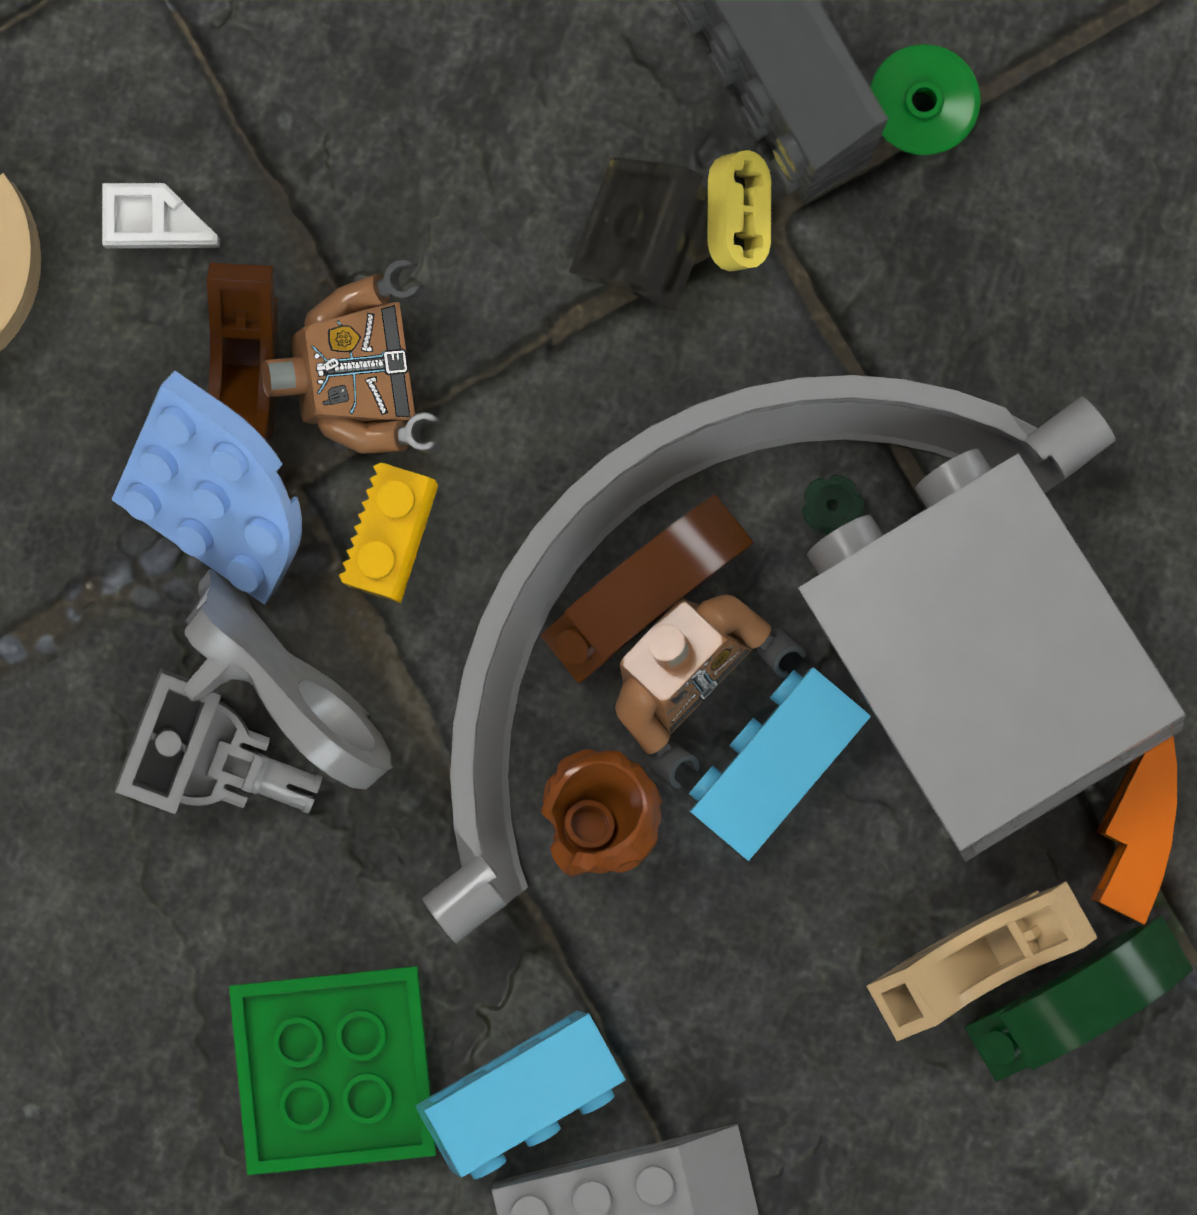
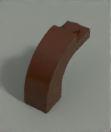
(241, 338)
(646, 587)

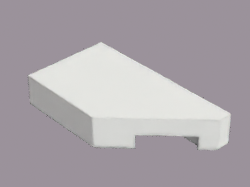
(150, 218)

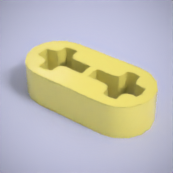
(739, 210)

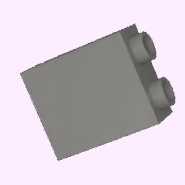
(988, 650)

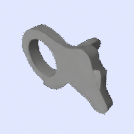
(303, 702)

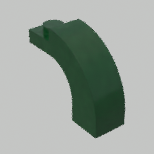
(1082, 1002)

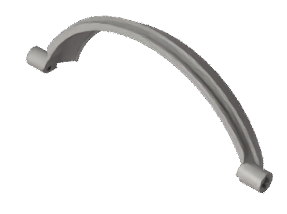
(629, 477)

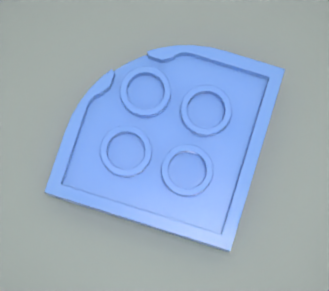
(212, 488)

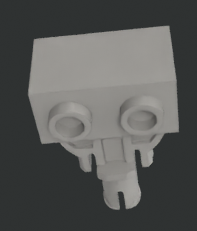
(195, 749)

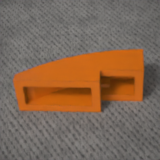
(1143, 826)

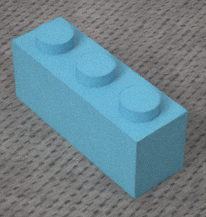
(777, 761)
(521, 1095)

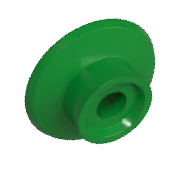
(942, 77)

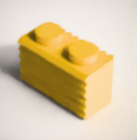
(389, 532)

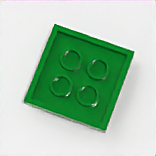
(331, 1069)

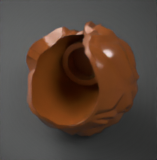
(601, 813)

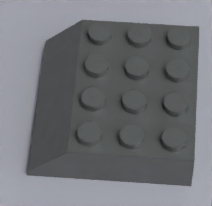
(793, 86)

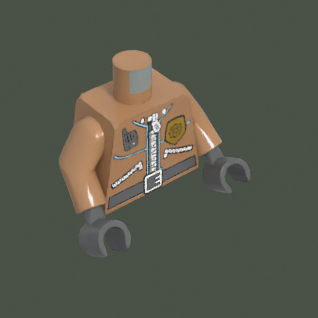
(355, 368)
(683, 664)

